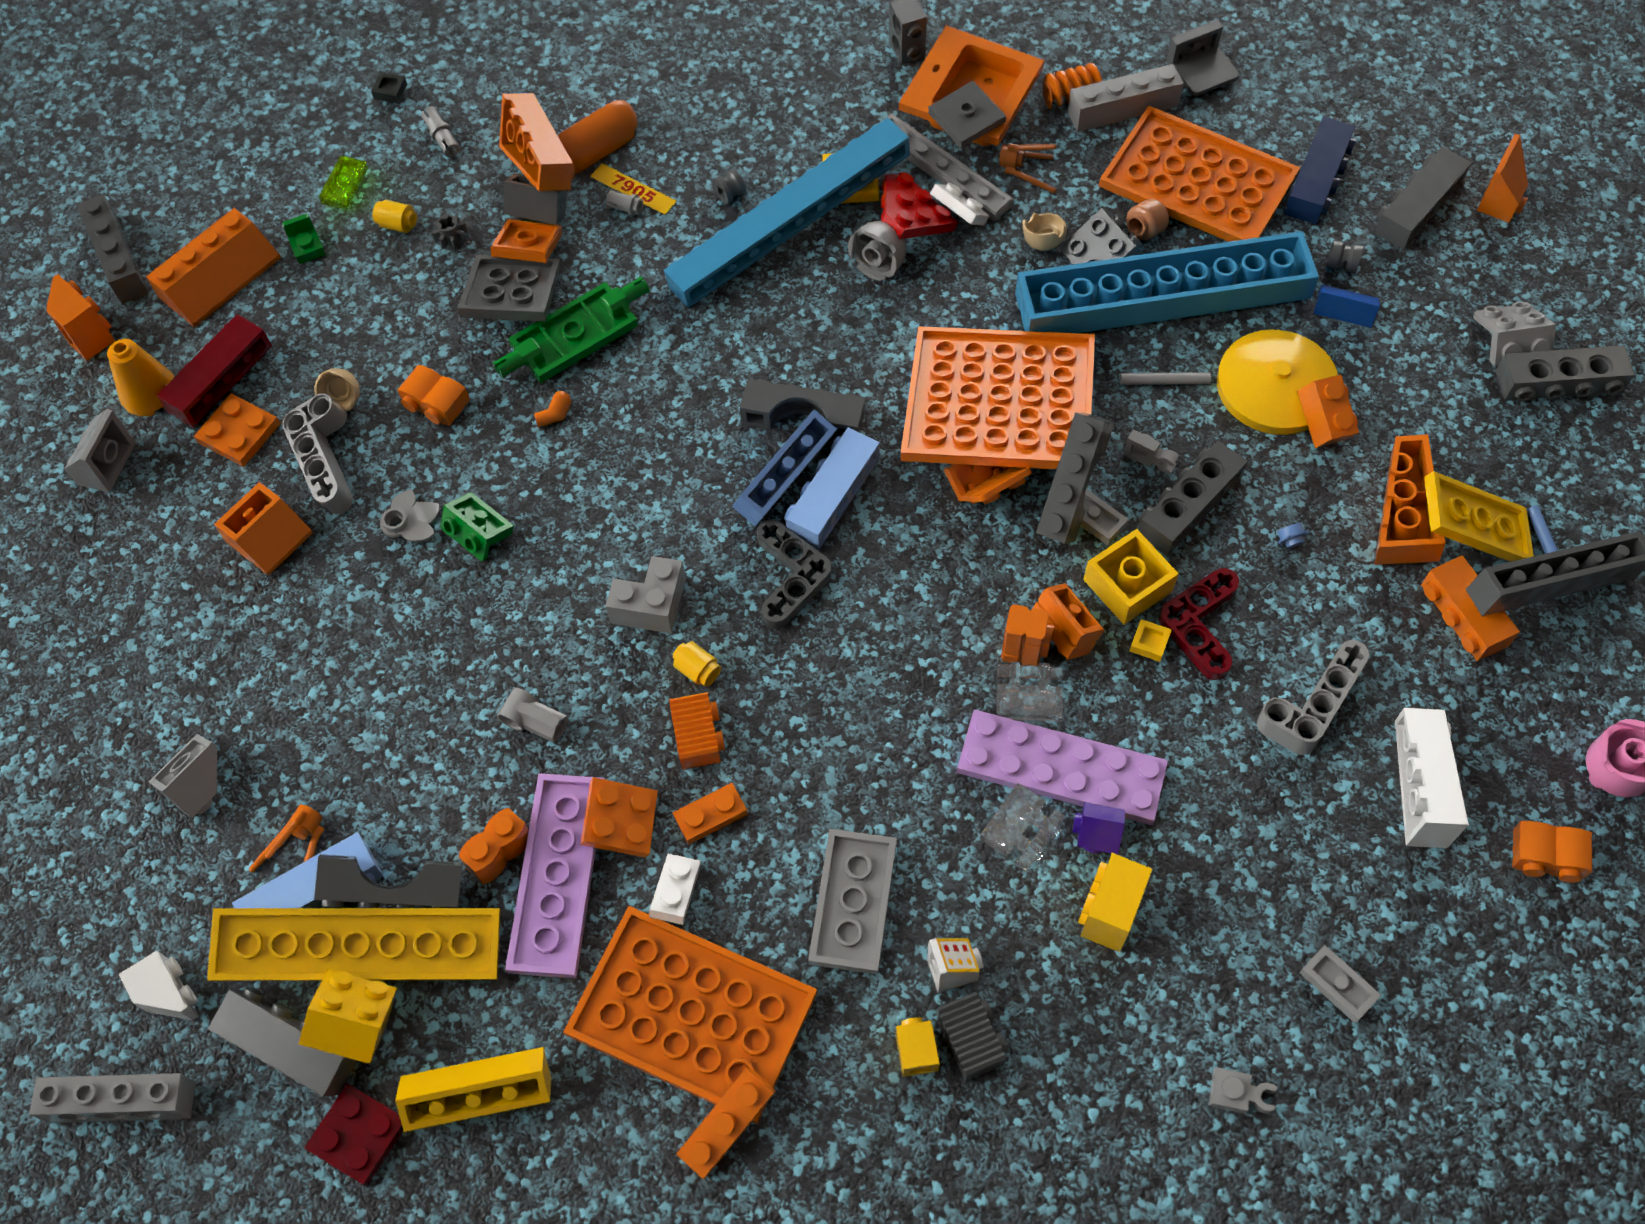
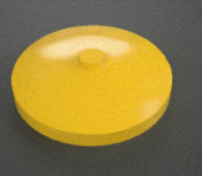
(1262, 379)

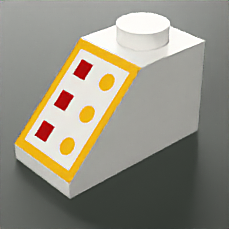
(953, 962)

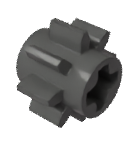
(449, 231)

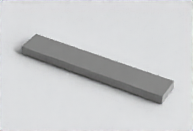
(948, 169)

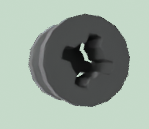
(729, 186)

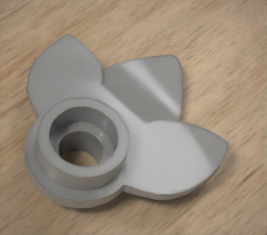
(413, 515)

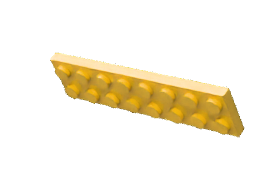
(360, 941)

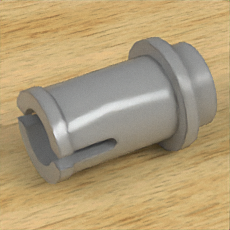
(624, 202)

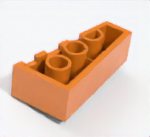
(533, 143)
(1404, 524)

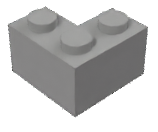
(651, 603)

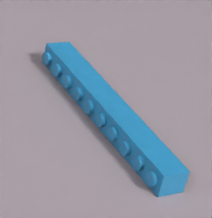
(787, 212)

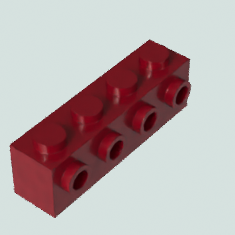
(214, 370)

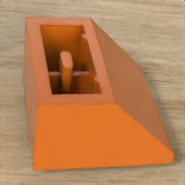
(78, 318)
(263, 528)

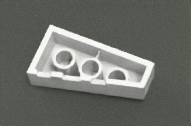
(1428, 779)

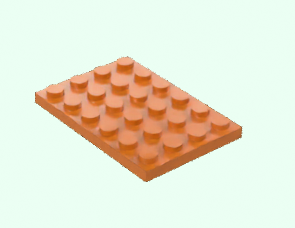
(1199, 176)
(688, 1009)

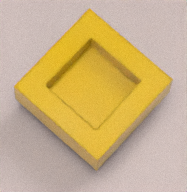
(1150, 640)

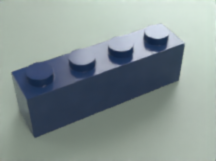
(1319, 171)

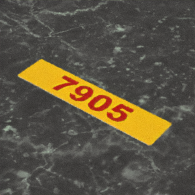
(631, 186)

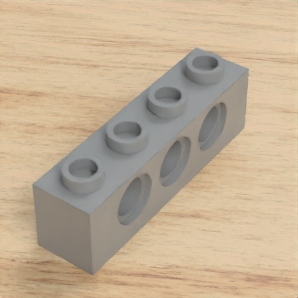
(113, 1098)

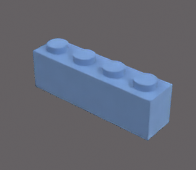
(784, 467)

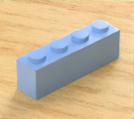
(833, 487)
(297, 885)

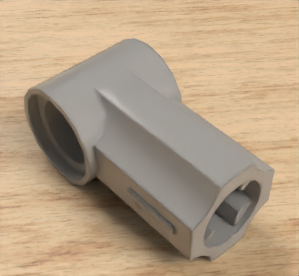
(525, 711)

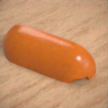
(599, 134)

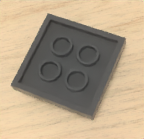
(509, 289)

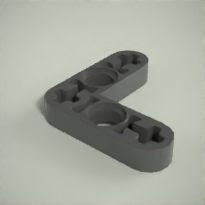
(801, 573)

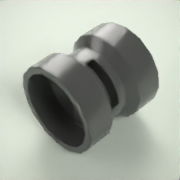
(1344, 256)

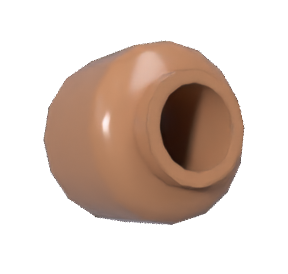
(1147, 219)

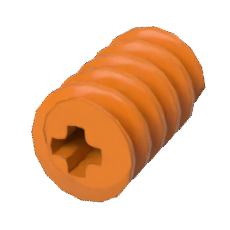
(1060, 84)

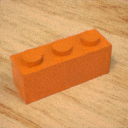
(1478, 633)

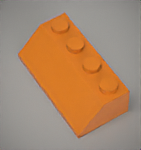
(213, 267)

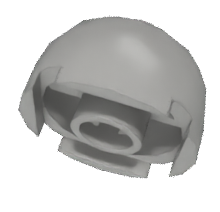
(877, 250)

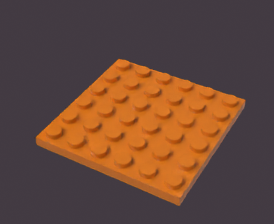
(995, 396)

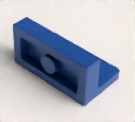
(1346, 306)

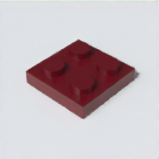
(356, 1135)

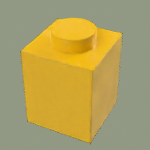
(916, 1047)

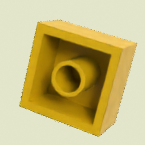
(1130, 576)
(1112, 910)
(347, 1016)

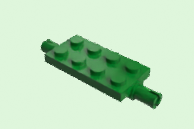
(573, 331)

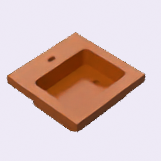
(962, 58)

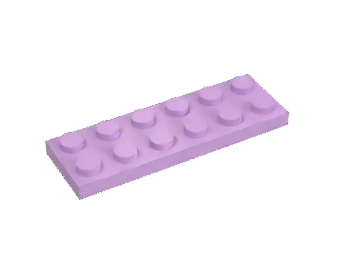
(1062, 766)
(553, 882)

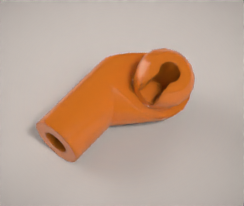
(557, 409)

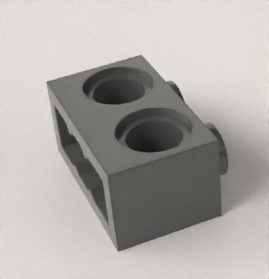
(907, 30)

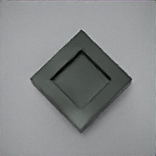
(389, 87)

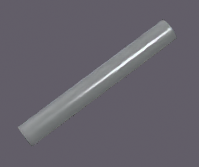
(1165, 378)

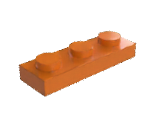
(726, 1122)

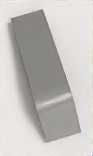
(307, 433)
(1324, 695)

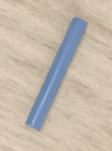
(1541, 529)

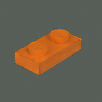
(710, 813)

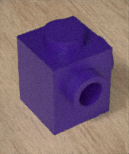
(1099, 828)

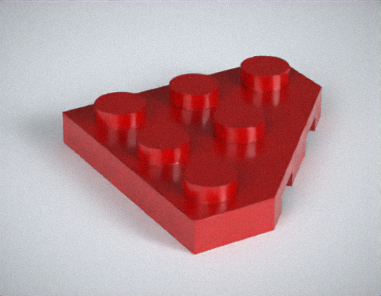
(912, 209)

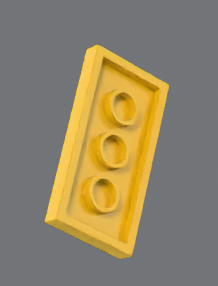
(1477, 518)

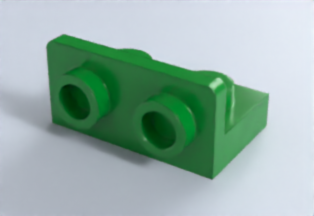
(474, 524)

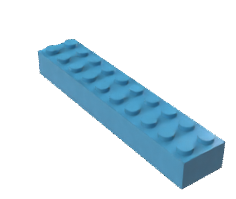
(1167, 285)

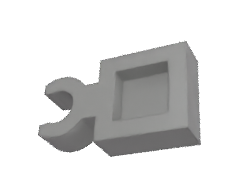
(1147, 451)
(1234, 1092)

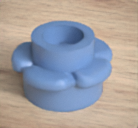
(1292, 535)

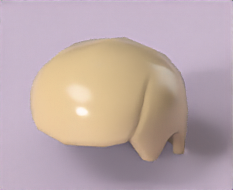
(1044, 231)
(340, 386)

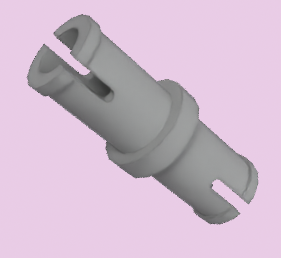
(440, 131)

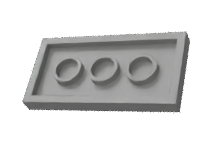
(853, 901)

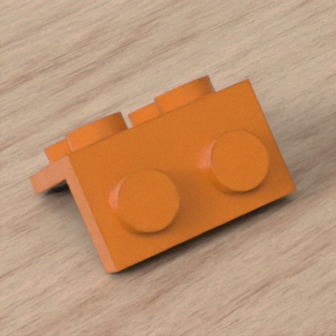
(982, 482)

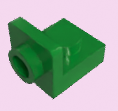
(303, 238)

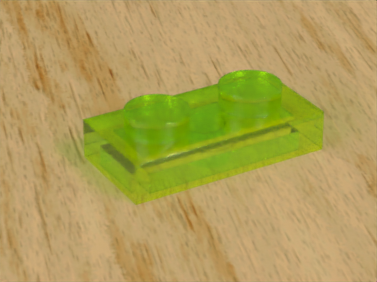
(343, 182)

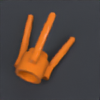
(301, 824)

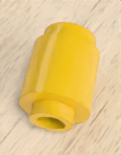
(394, 216)
(696, 663)

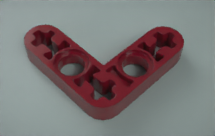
(1190, 623)

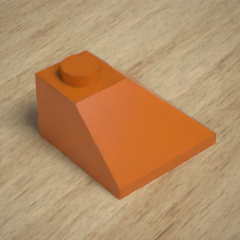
(1507, 185)

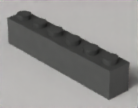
(1558, 573)

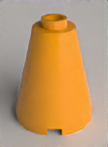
(137, 377)

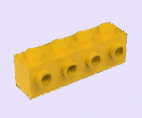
(473, 1089)

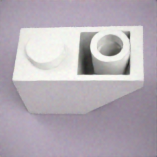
(157, 987)

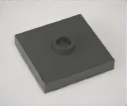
(966, 114)

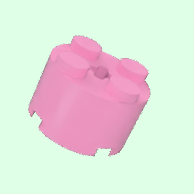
(1618, 759)

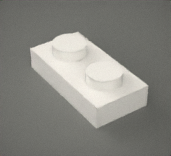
(966, 208)
(675, 889)

